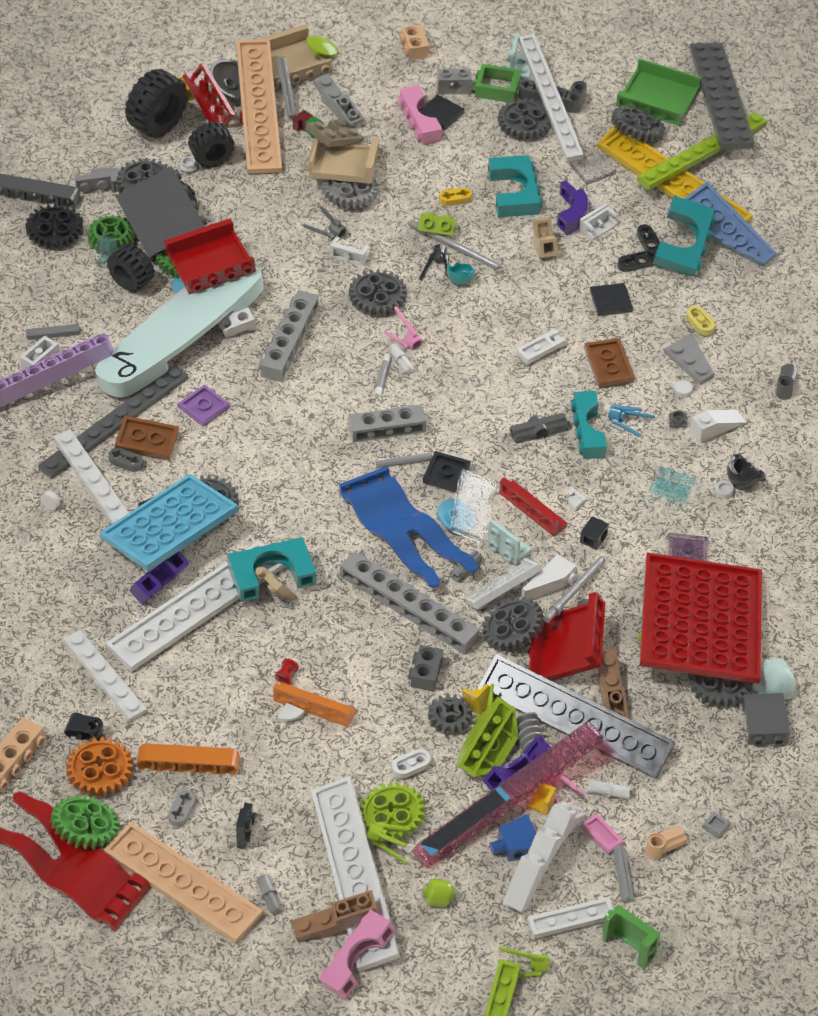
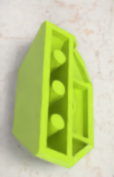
(489, 739)

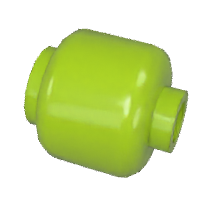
(438, 893)

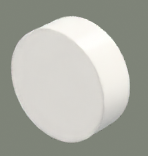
(683, 388)
(724, 489)
(50, 500)

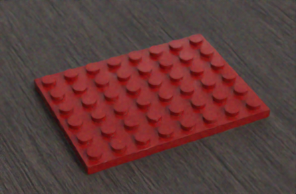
(701, 618)

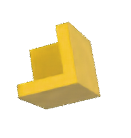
(478, 698)
(543, 799)

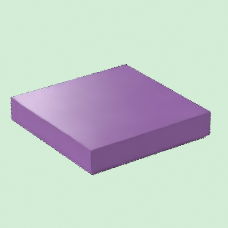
(203, 405)

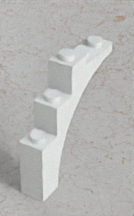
(547, 841)

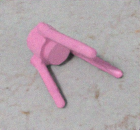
(412, 339)
(559, 781)

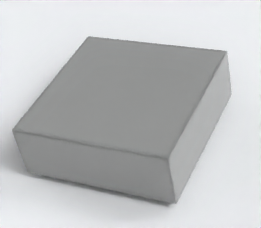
(716, 825)

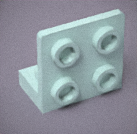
(517, 60)
(506, 543)

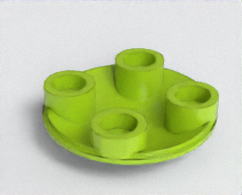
(321, 46)

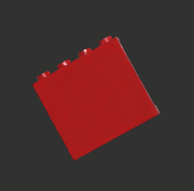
(209, 256)
(570, 641)

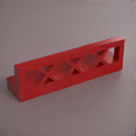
(205, 99)
(531, 507)

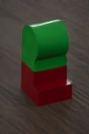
(301, 119)

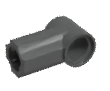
(786, 381)

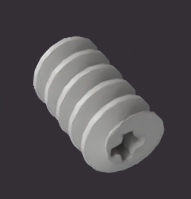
(528, 729)

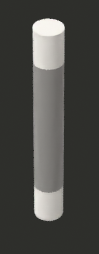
(382, 375)

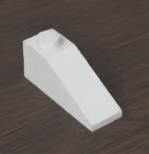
(714, 423)
(553, 577)

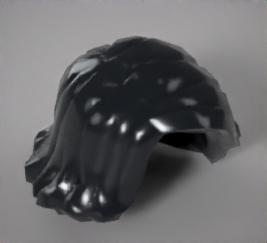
(743, 473)

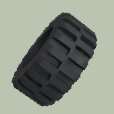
(156, 103)

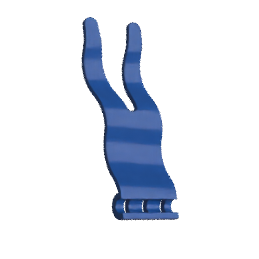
(389, 514)

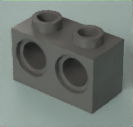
(426, 668)

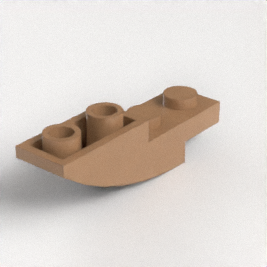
(610, 683)
(331, 921)

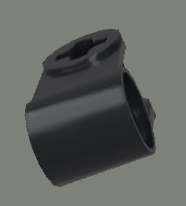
(84, 727)

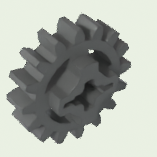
(450, 714)

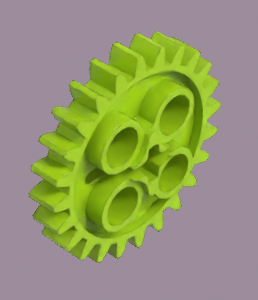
(393, 810)

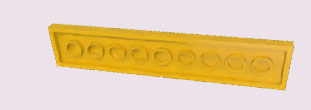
(641, 157)

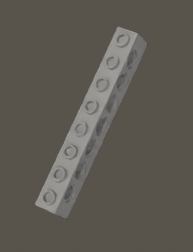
(409, 602)

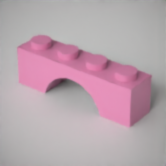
(426, 128)
(372, 932)

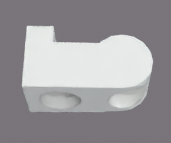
(237, 323)

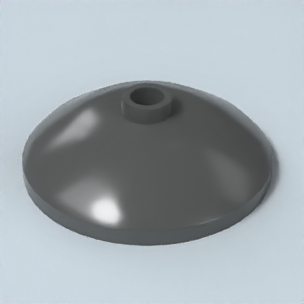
(227, 77)

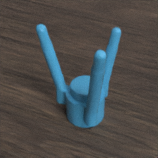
(619, 413)

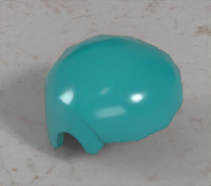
(460, 273)

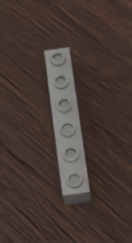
(289, 335)

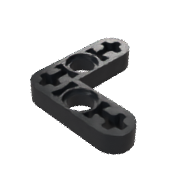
(648, 254)

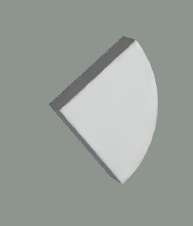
(576, 499)
(290, 713)

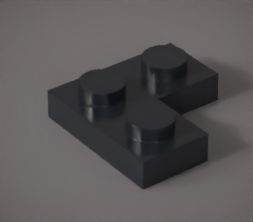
(245, 820)

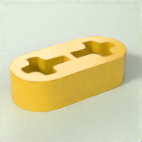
(455, 196)

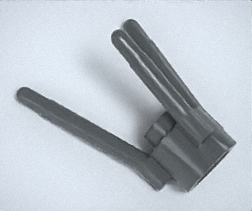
(336, 228)

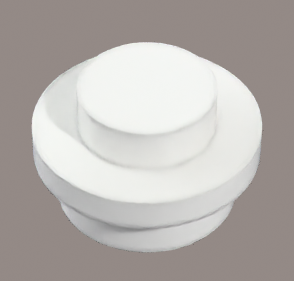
(188, 164)

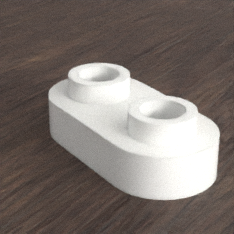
(410, 763)

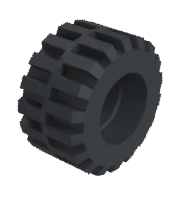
(211, 144)
(130, 267)

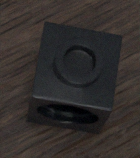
(594, 533)

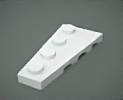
(516, 575)

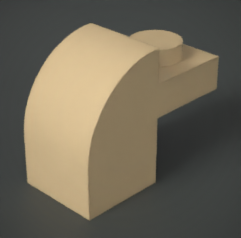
(543, 238)

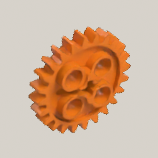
(99, 767)

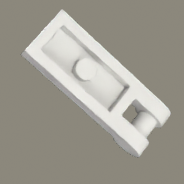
(541, 346)

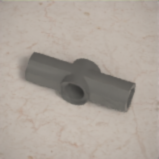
(538, 427)

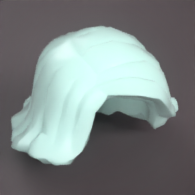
(776, 678)

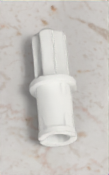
(401, 358)
(609, 789)

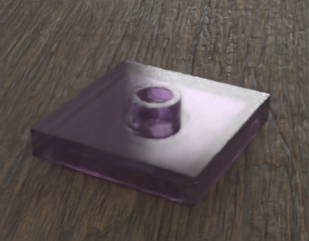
(688, 546)

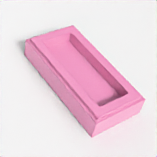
(602, 833)

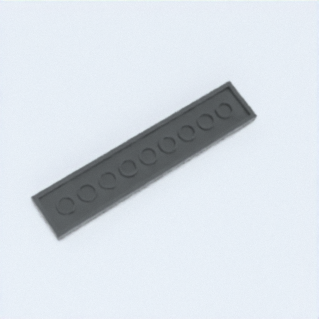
(721, 96)

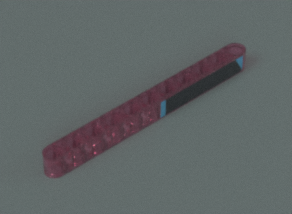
(507, 795)

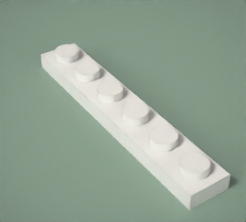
(105, 675)

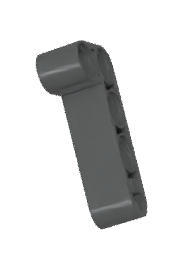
(572, 99)

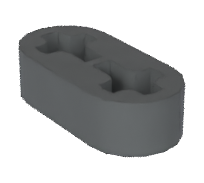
(126, 459)

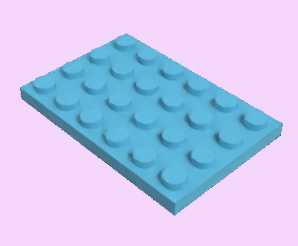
(169, 522)

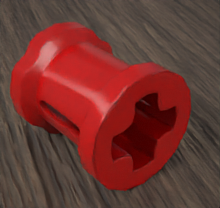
(286, 671)

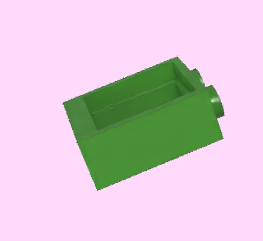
(496, 92)

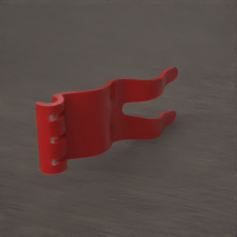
(81, 874)

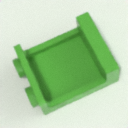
(633, 932)

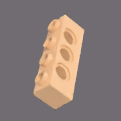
(24, 732)

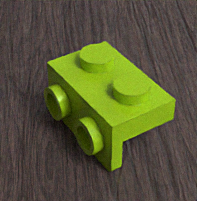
(437, 224)

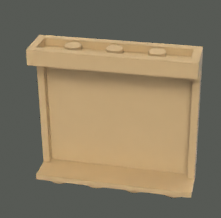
(300, 60)
(343, 162)

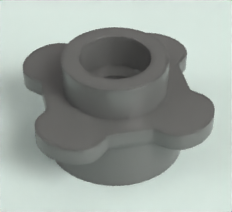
(678, 414)

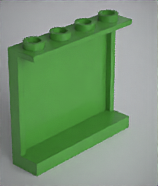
(660, 91)

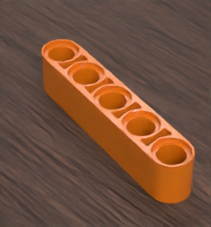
(188, 758)

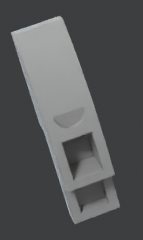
(338, 103)
(99, 180)

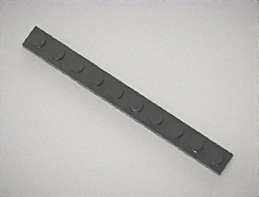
(112, 422)

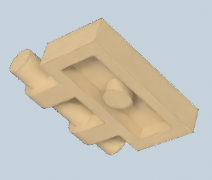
(274, 583)

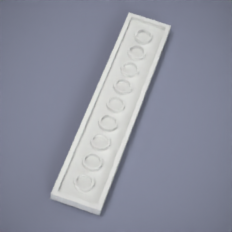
(179, 616)
(351, 857)

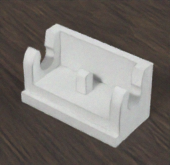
(598, 222)
(348, 253)

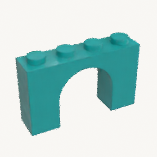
(520, 170)
(699, 219)
(289, 553)

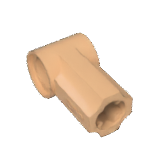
(660, 843)

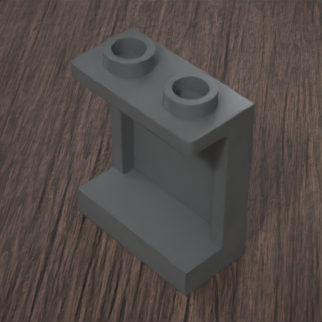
(766, 719)

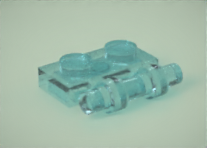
(670, 489)

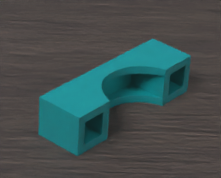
(592, 442)

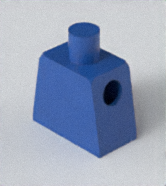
(514, 838)

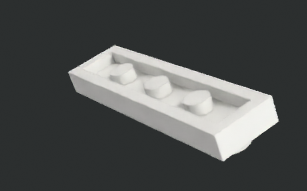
(569, 918)

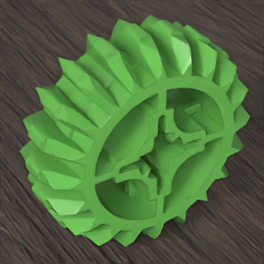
(111, 227)

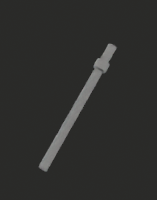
(457, 246)
(557, 607)

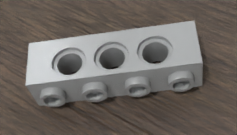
(387, 423)

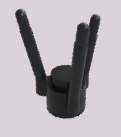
(438, 255)

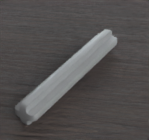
(286, 87)

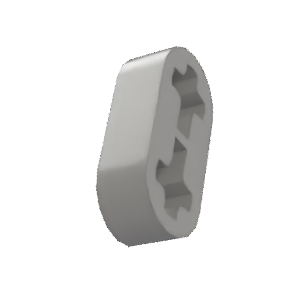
(178, 806)

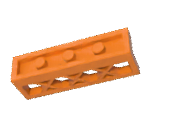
(314, 704)

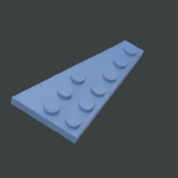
(731, 228)

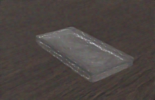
(473, 506)

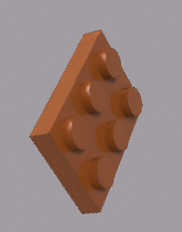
(609, 362)
(147, 437)

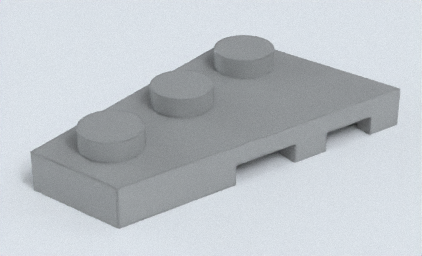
(690, 358)

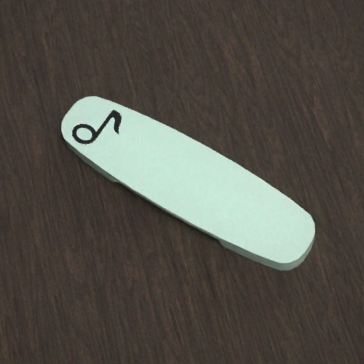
(145, 351)

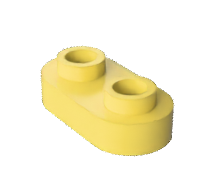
(702, 323)

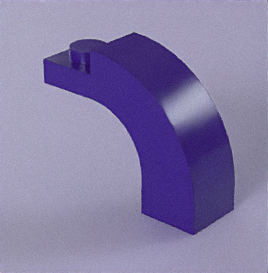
(570, 218)
(500, 773)

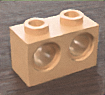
(414, 42)

